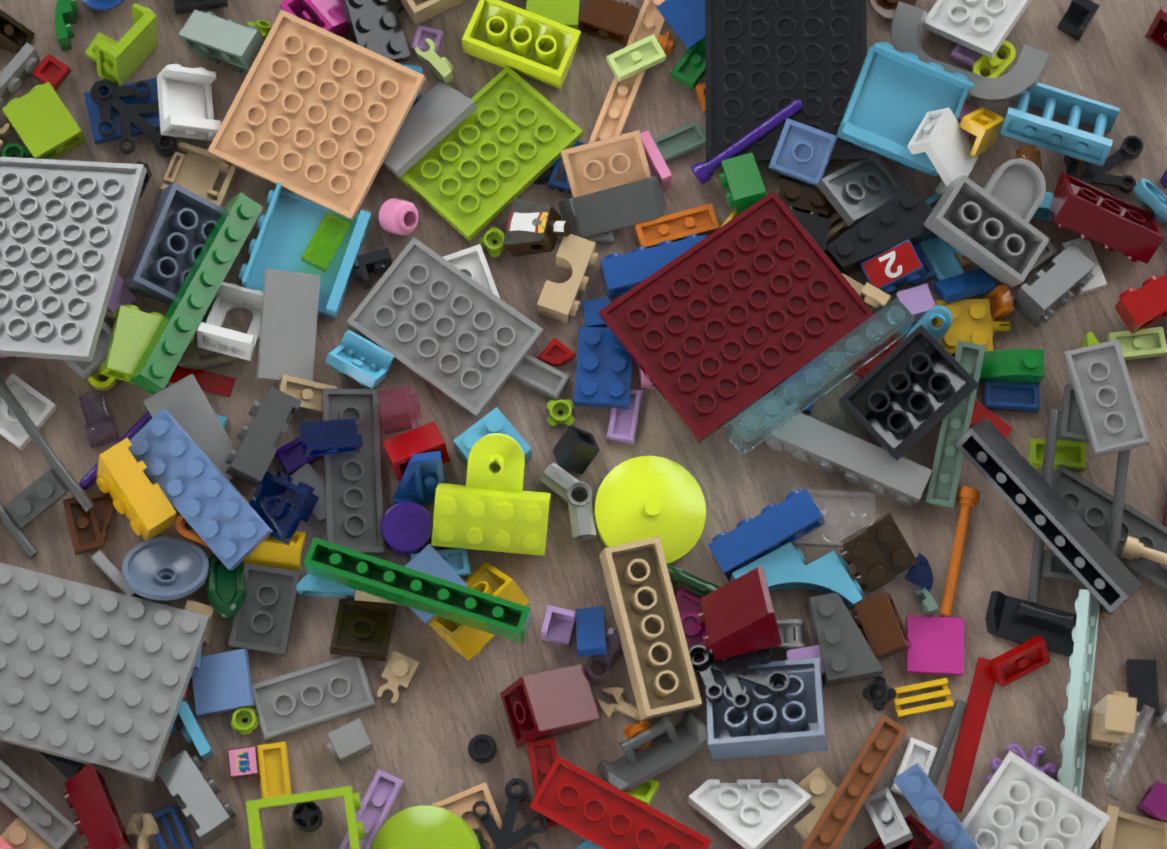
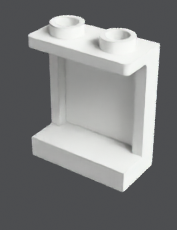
(186, 102)
(945, 146)

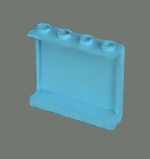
(894, 98)
(284, 238)

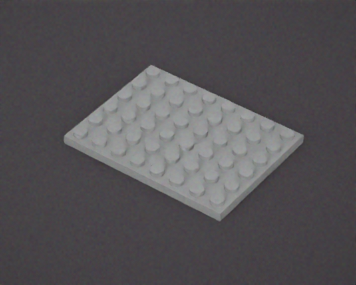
(61, 251)
(92, 670)

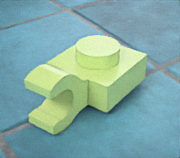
(439, 66)

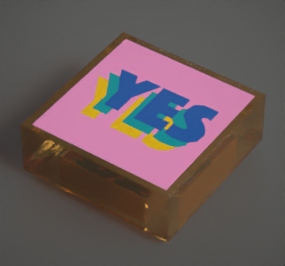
(243, 762)

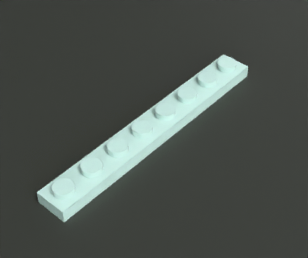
(1079, 691)

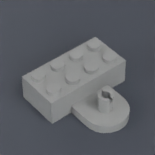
(994, 221)

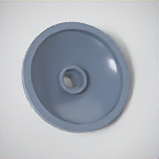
(165, 568)

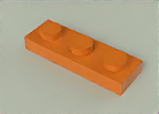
(676, 226)

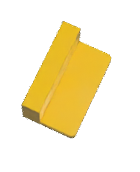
(985, 126)
(278, 554)

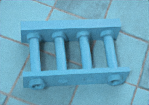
(1057, 136)

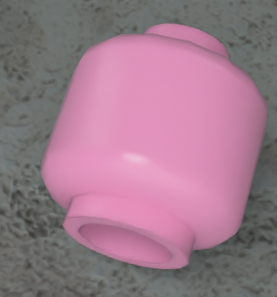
(398, 216)

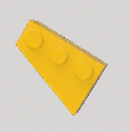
(133, 491)

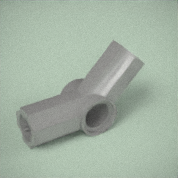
(580, 513)

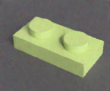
(636, 58)
(1142, 344)

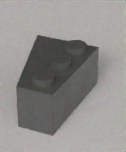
(841, 643)

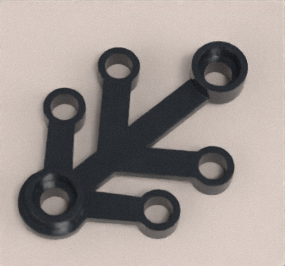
(129, 114)
(1096, 174)
(735, 669)
(505, 838)

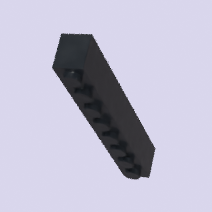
(1048, 515)

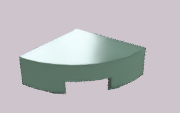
(925, 602)

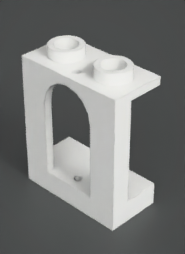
(226, 341)

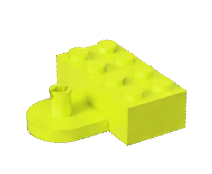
(492, 506)

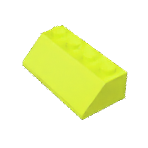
(521, 41)

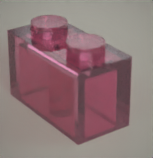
(399, 409)

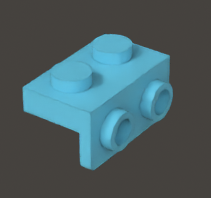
(360, 360)

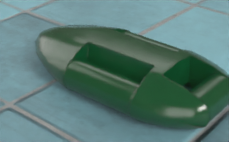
(690, 582)
(225, 587)

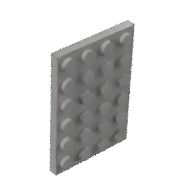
(445, 327)

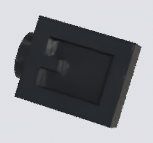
(374, 262)

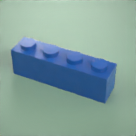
(627, 270)
(767, 531)

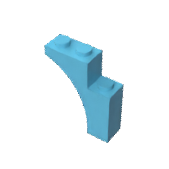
(825, 575)

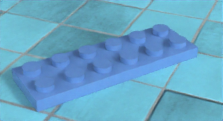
(198, 489)

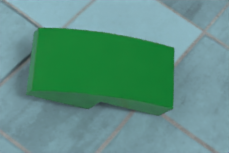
(64, 17)

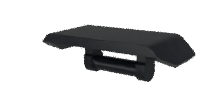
(1020, 622)

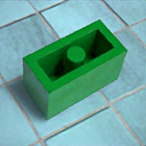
(743, 182)

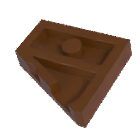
(90, 528)

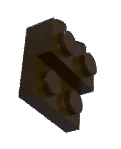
(804, 197)
(878, 553)

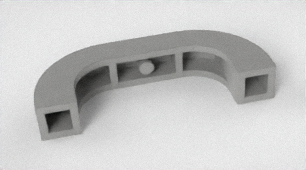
(1020, 80)

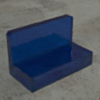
(330, 437)

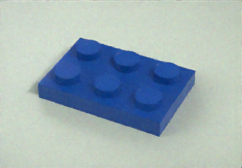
(602, 370)

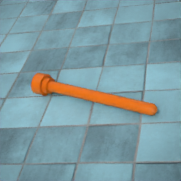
(968, 498)

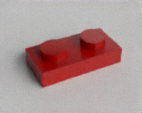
(1020, 661)

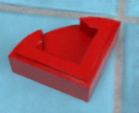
(556, 354)

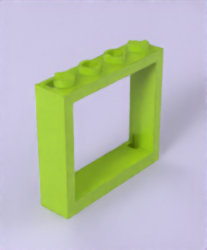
(352, 803)

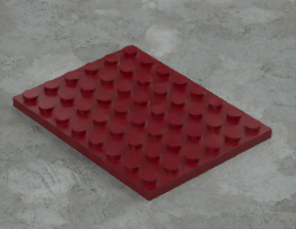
(735, 315)

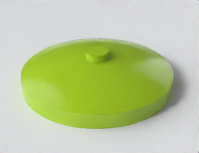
(425, 829)

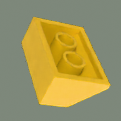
(468, 640)

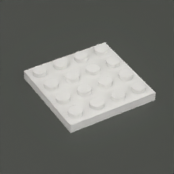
(1031, 812)

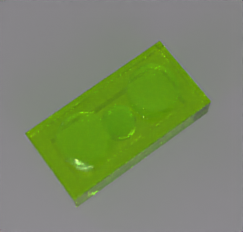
(326, 242)

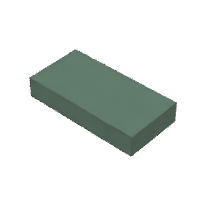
(681, 142)

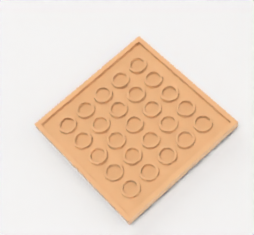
(316, 114)

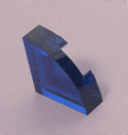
(921, 574)

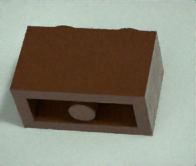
(608, 20)
(882, 625)

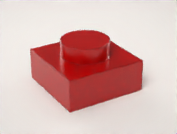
(51, 70)

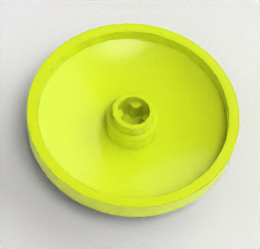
(650, 500)

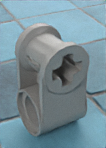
(790, 634)

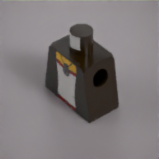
(533, 228)

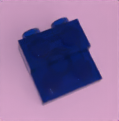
(283, 504)

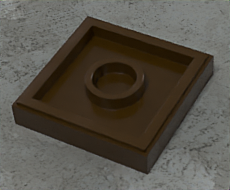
(362, 630)

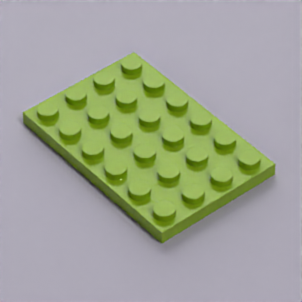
(492, 154)

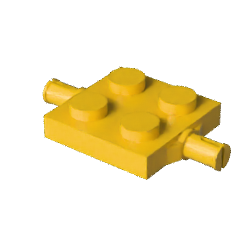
(970, 324)

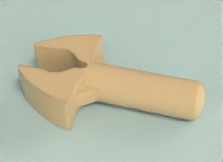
(621, 705)
(142, 834)

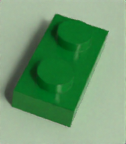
(691, 66)

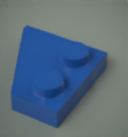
(420, 479)

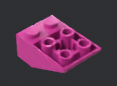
(322, 13)

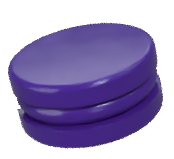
(407, 528)

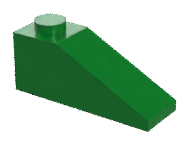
(1013, 366)

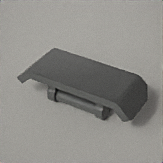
(614, 207)
(668, 747)

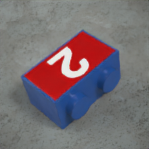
(894, 268)

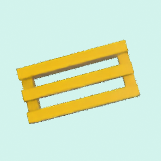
(945, 692)

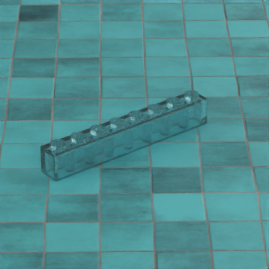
(819, 376)

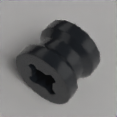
(305, 812)

